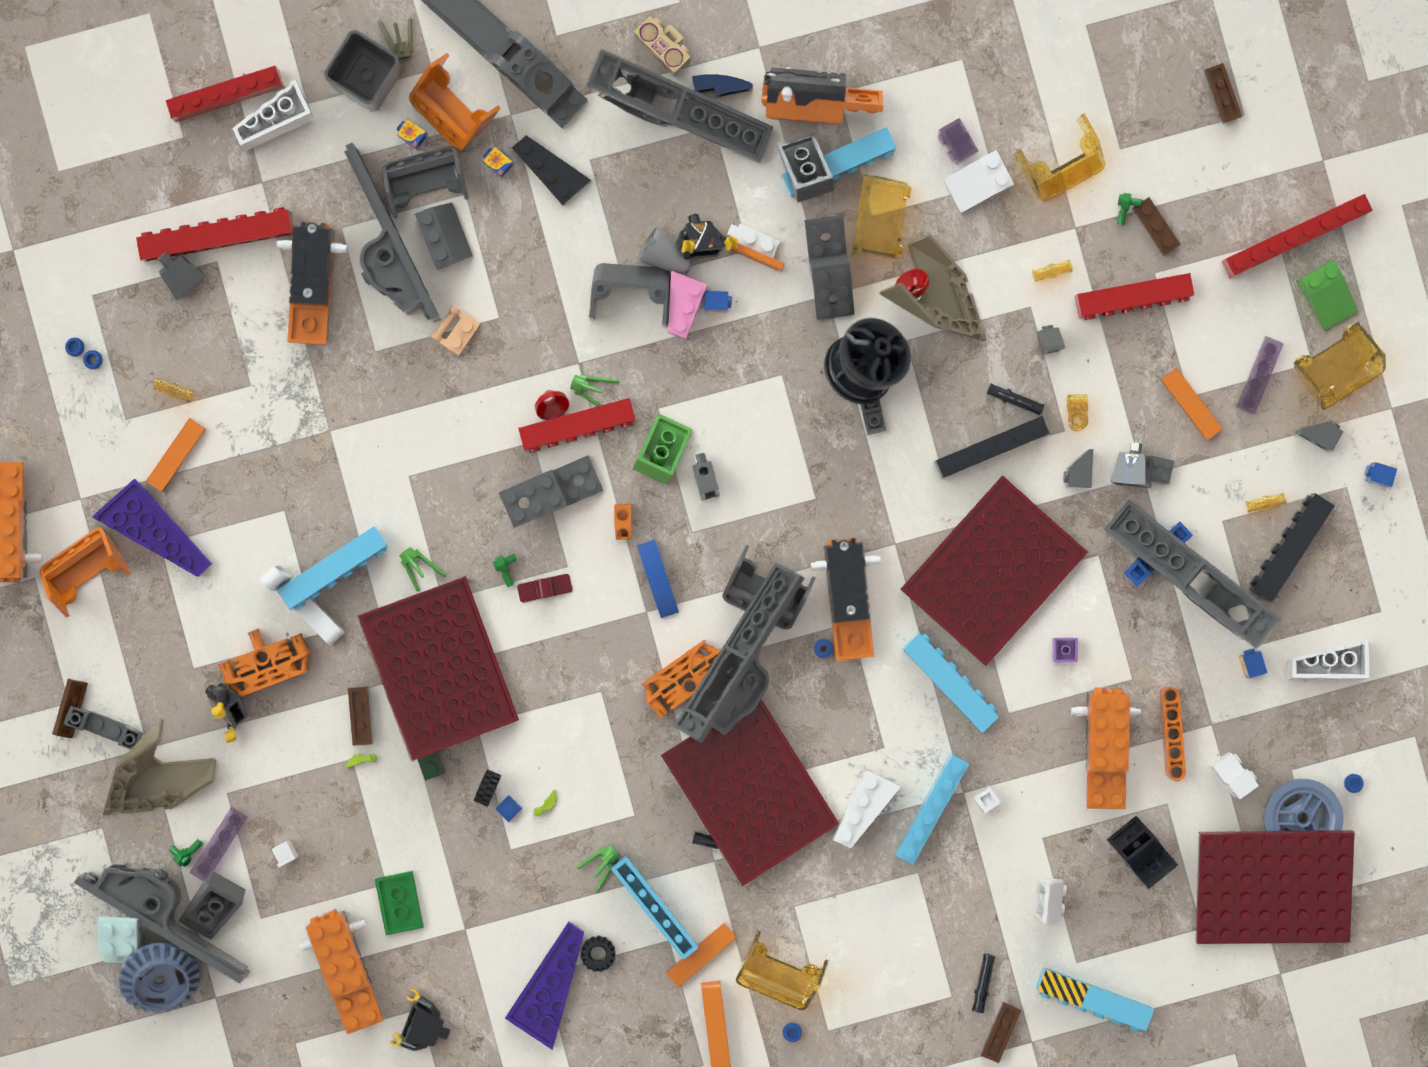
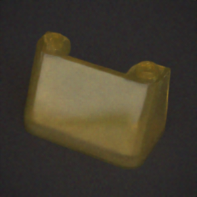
(880, 217)
(1342, 366)

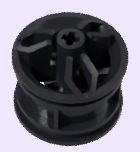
(864, 378)

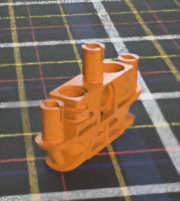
(675, 671)
(268, 676)

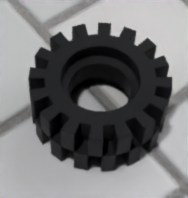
(487, 787)
(598, 942)

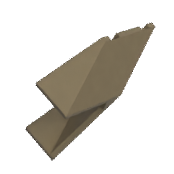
(947, 299)
(147, 783)

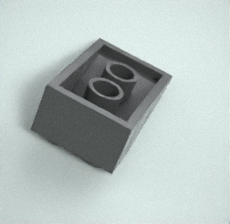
(806, 167)
(213, 905)

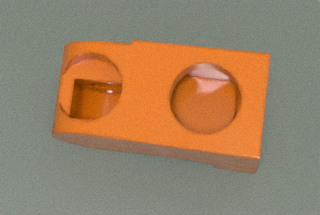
(622, 521)

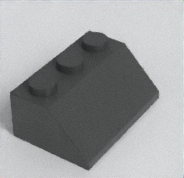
(443, 235)

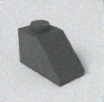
(1050, 340)
(1322, 435)
(1080, 471)

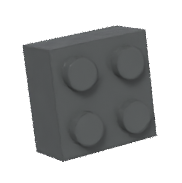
(1161, 469)

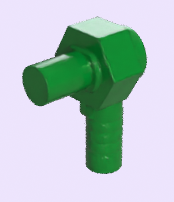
(1125, 201)
(501, 564)
(183, 856)

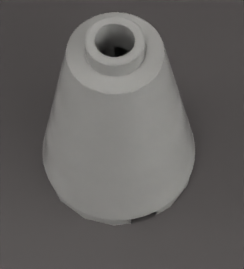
(663, 253)

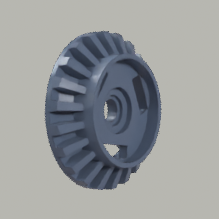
(1313, 796)
(163, 961)

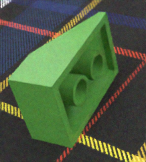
(1328, 294)
(662, 449)

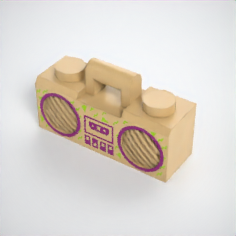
(655, 40)

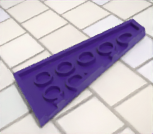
(147, 523)
(544, 997)

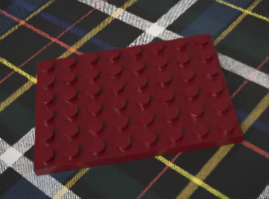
(993, 570)
(438, 668)
(751, 793)
(1274, 887)

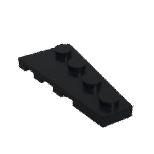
(552, 171)

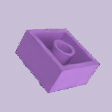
(1064, 649)

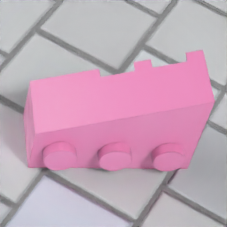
(684, 303)

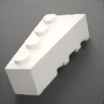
(274, 118)
(1339, 663)
(864, 806)

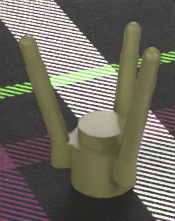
(401, 48)

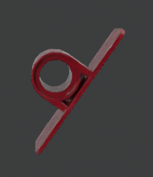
(544, 588)

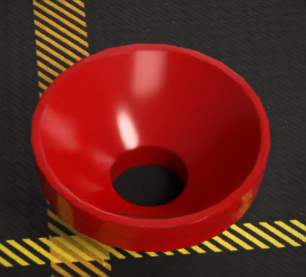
(915, 279)
(553, 408)

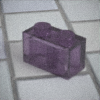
(957, 141)

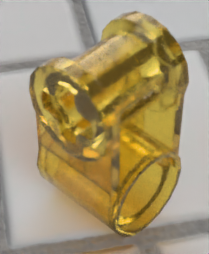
(1077, 408)

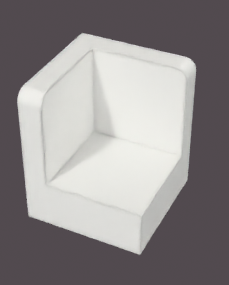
(987, 799)
(284, 853)

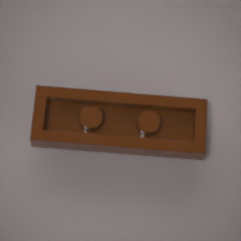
(1223, 93)
(1156, 226)
(72, 696)
(360, 716)
(1000, 1032)

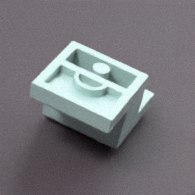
(118, 938)

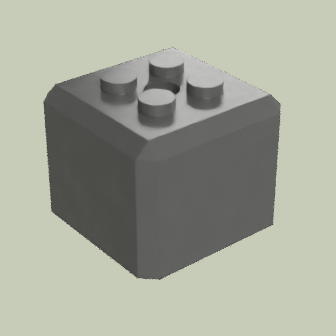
(361, 54)

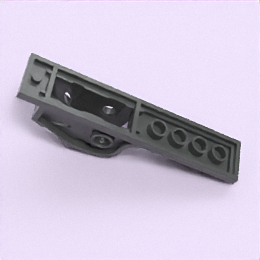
(494, 40)
(691, 112)
(399, 269)
(1182, 565)
(742, 654)
(136, 901)

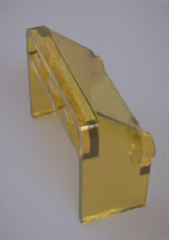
(1052, 183)
(778, 979)

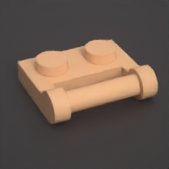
(460, 334)

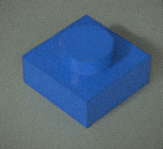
(508, 808)

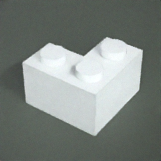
(1233, 776)

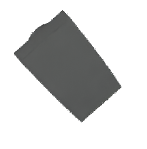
(873, 417)

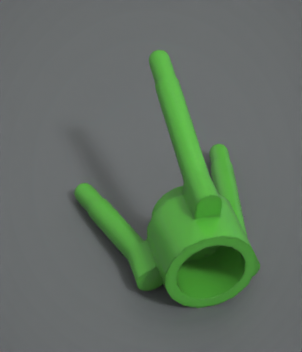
(580, 384)
(409, 558)
(609, 857)

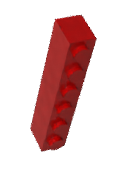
(225, 93)
(1134, 295)
(577, 424)

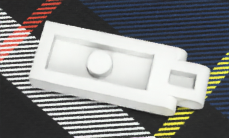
(754, 239)

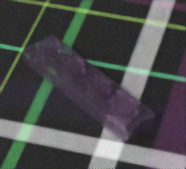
(1259, 375)
(219, 844)

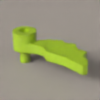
(360, 758)
(548, 803)

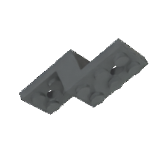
(829, 267)
(550, 491)

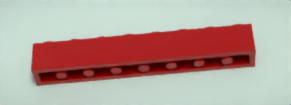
(215, 235)
(1297, 235)

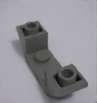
(103, 726)

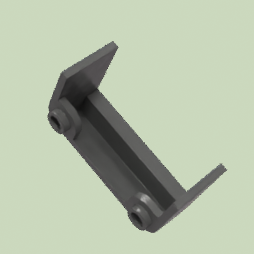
(422, 174)
(630, 275)
(745, 584)

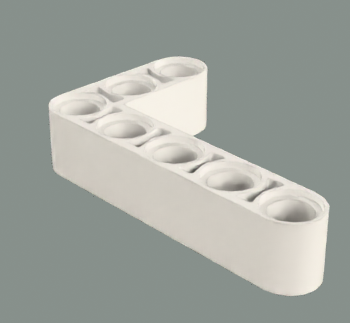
(311, 612)

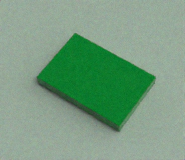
(399, 902)

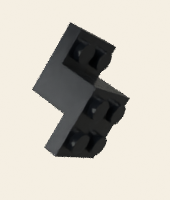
(1142, 852)

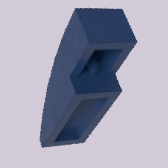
(720, 84)

